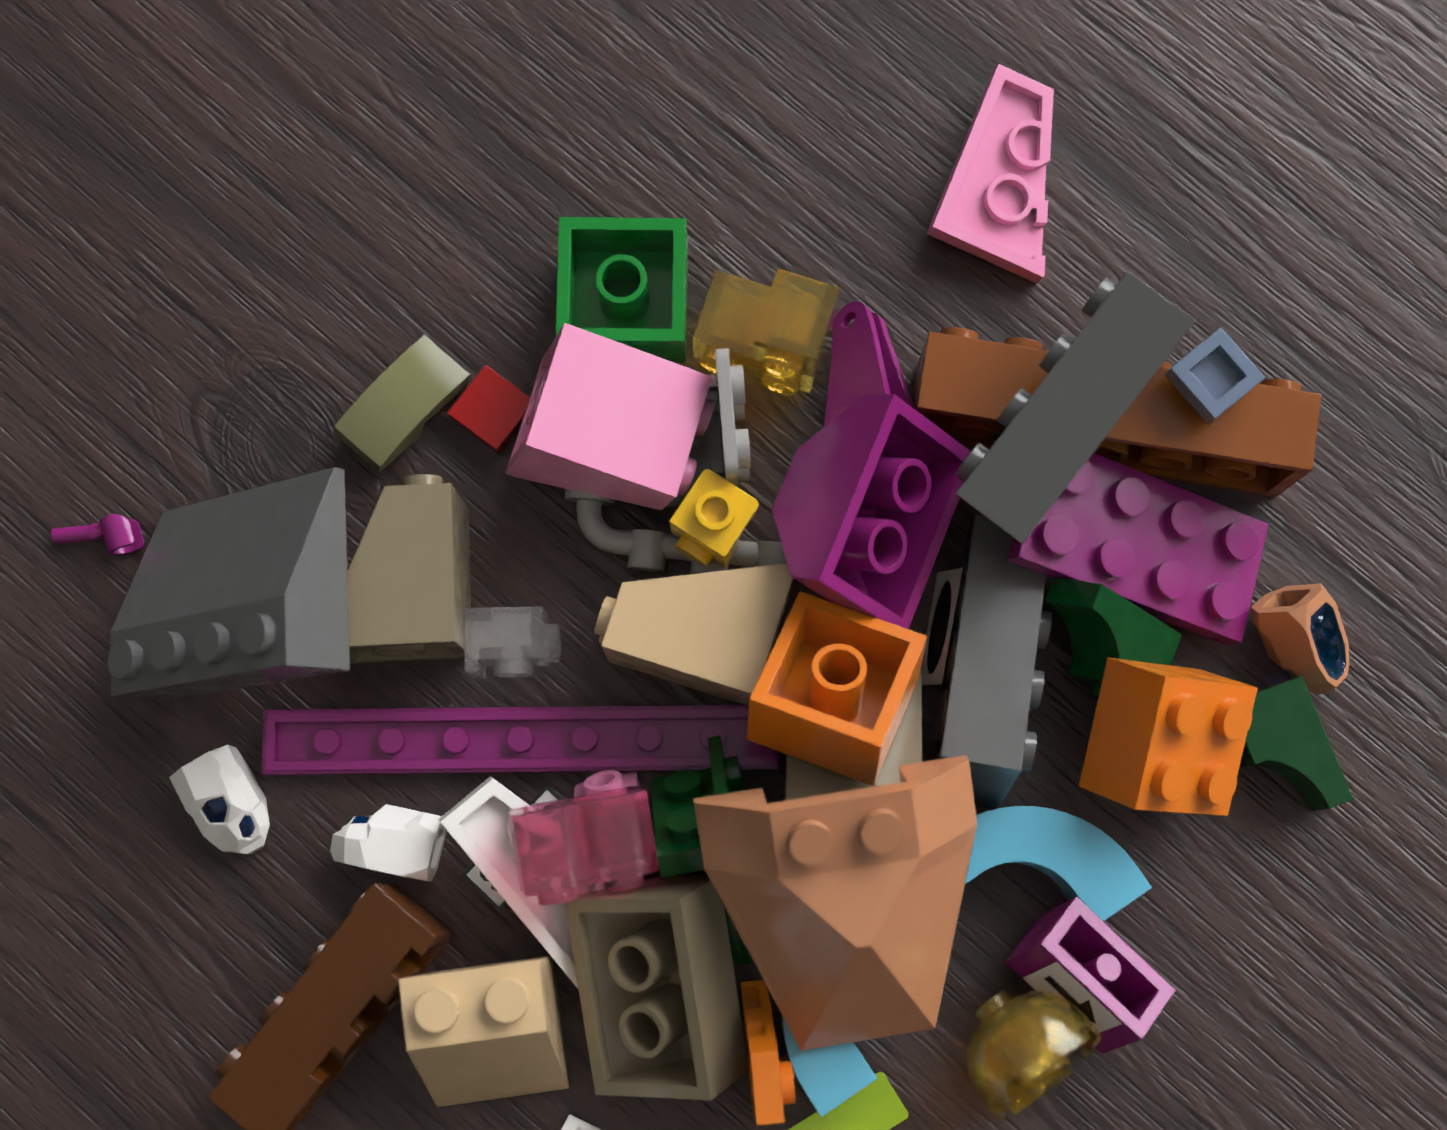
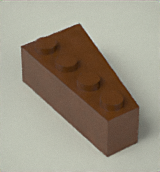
(329, 1011)

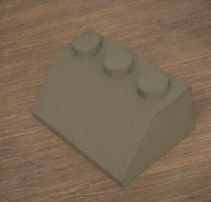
(658, 989)

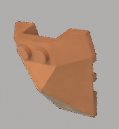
(847, 896)

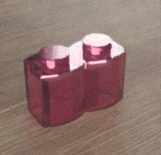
(583, 843)

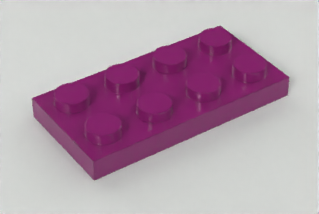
(1152, 546)

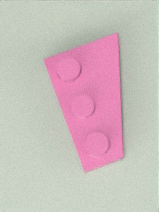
(997, 185)

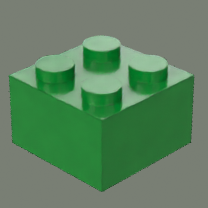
(625, 281)

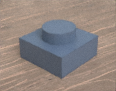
(1214, 376)

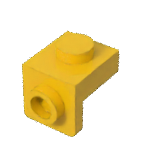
(712, 519)

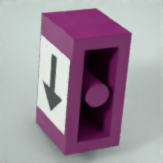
(1094, 970)

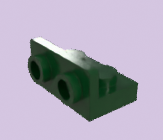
(674, 809)

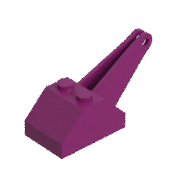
(872, 486)

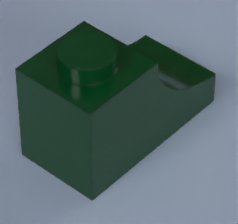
(1107, 627)
(1293, 743)

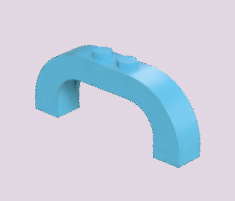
(1060, 845)

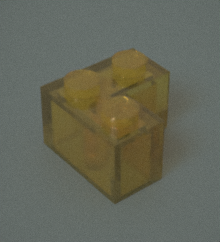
(768, 329)

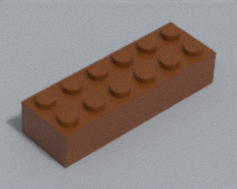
(1251, 448)

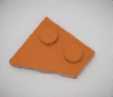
(769, 1074)

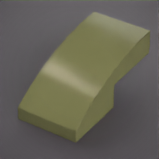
(400, 402)

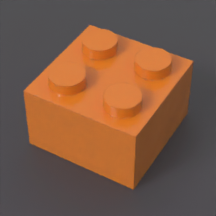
(835, 688)
(1167, 738)

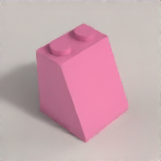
(611, 421)

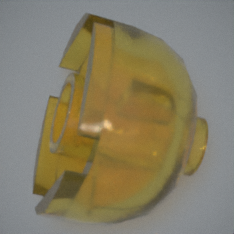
(1025, 1048)

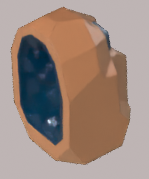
(1304, 635)

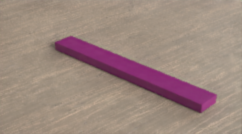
(506, 740)

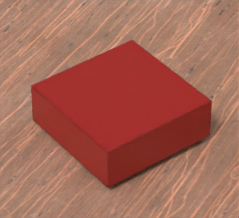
(490, 409)

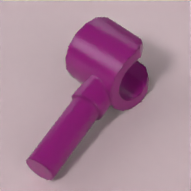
(119, 533)

